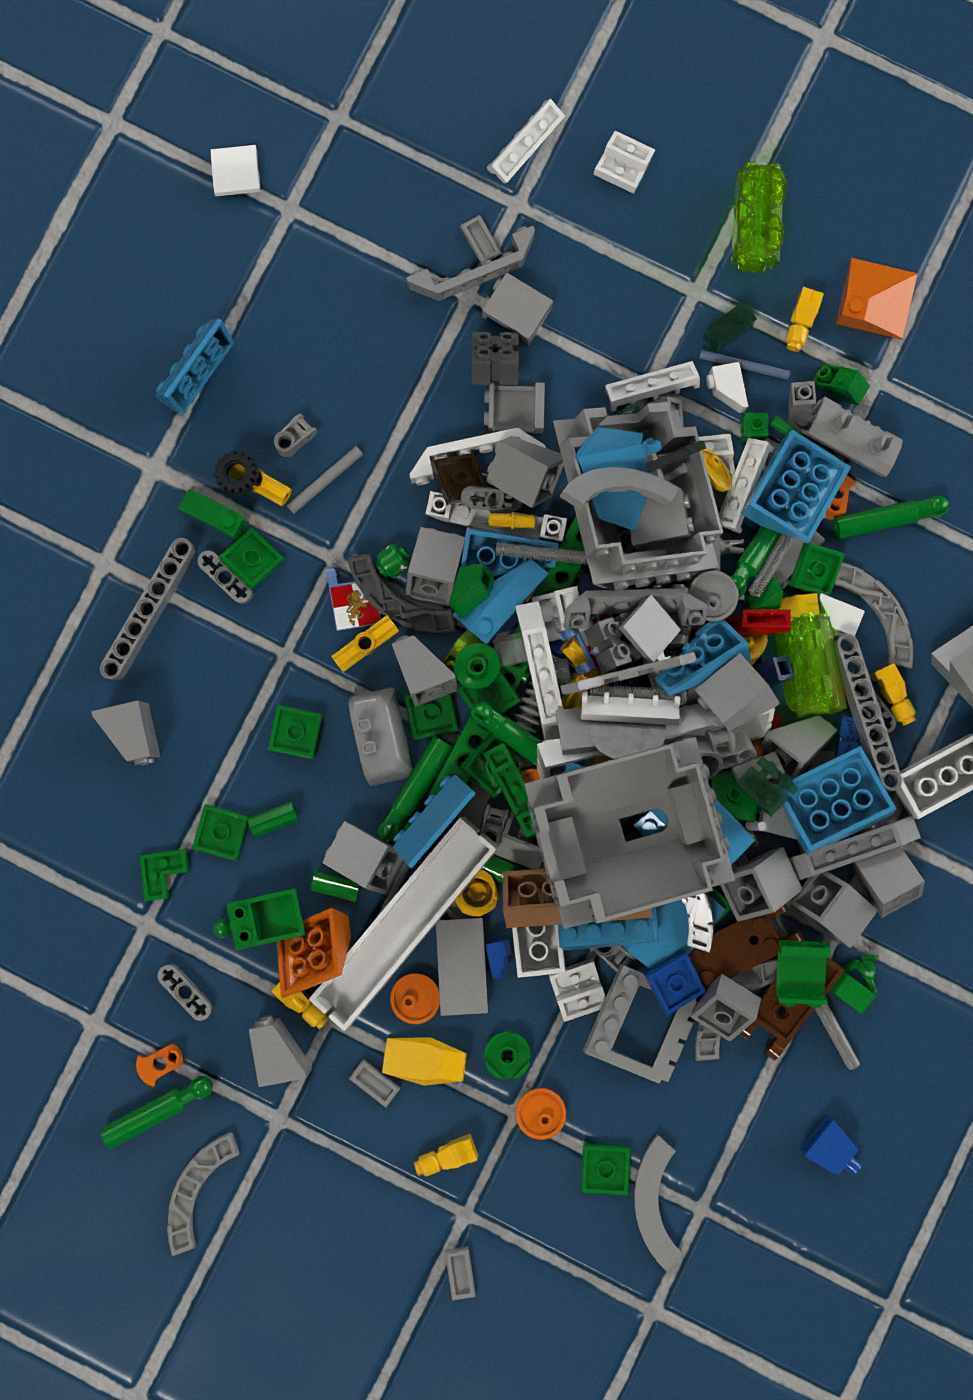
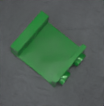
(801, 973)

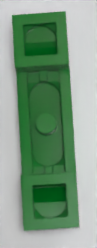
(511, 784)

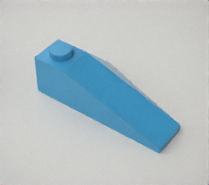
(481, 548)
(506, 593)
(713, 647)

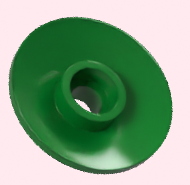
(470, 658)

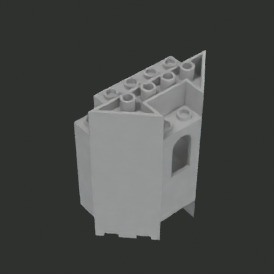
(659, 561)
(584, 847)

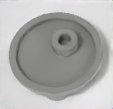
(717, 592)

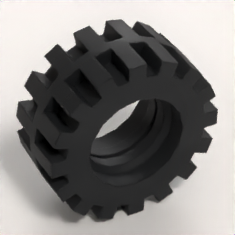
(224, 466)

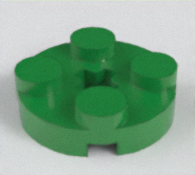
(507, 1041)

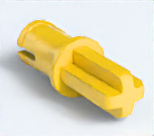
(511, 520)

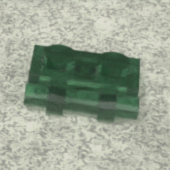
(762, 791)

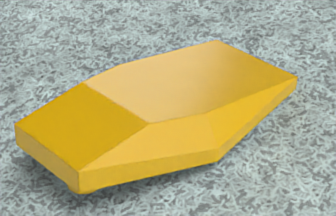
(423, 1061)

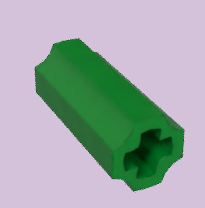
(273, 819)
(335, 886)

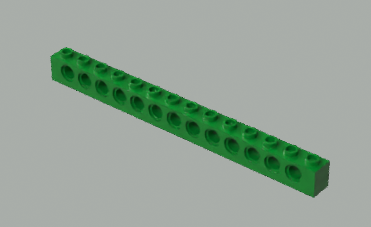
(520, 673)

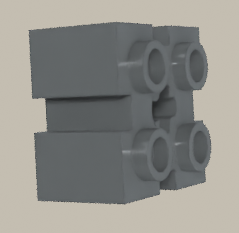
(495, 358)
(612, 644)

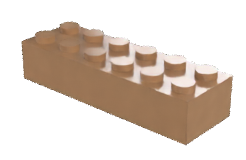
(530, 902)

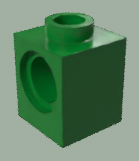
(754, 426)

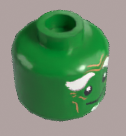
(393, 561)

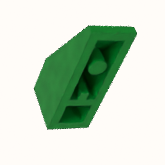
(213, 514)

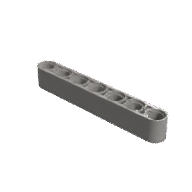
(148, 621)
(868, 701)

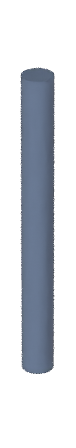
(744, 364)

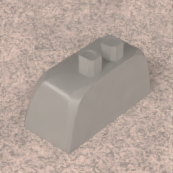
(380, 736)

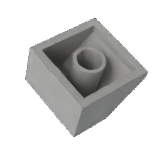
(517, 847)
(726, 1008)

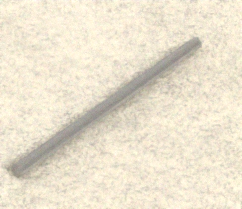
(823, 1011)

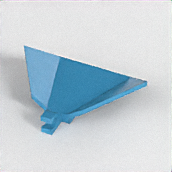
(617, 449)

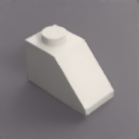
(728, 385)
(843, 617)

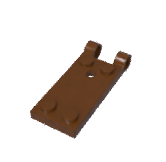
(732, 951)
(789, 1023)

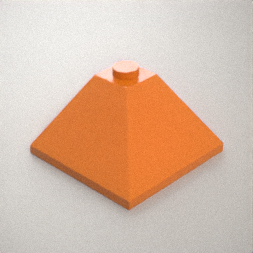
(876, 298)
(314, 956)

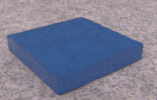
(675, 982)

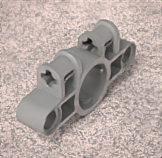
(724, 749)

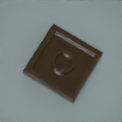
(455, 475)

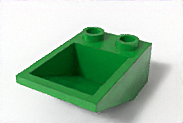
(265, 919)

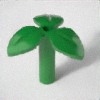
(866, 969)

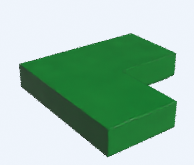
(156, 868)

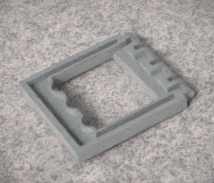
(612, 1017)

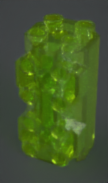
(758, 217)
(815, 665)

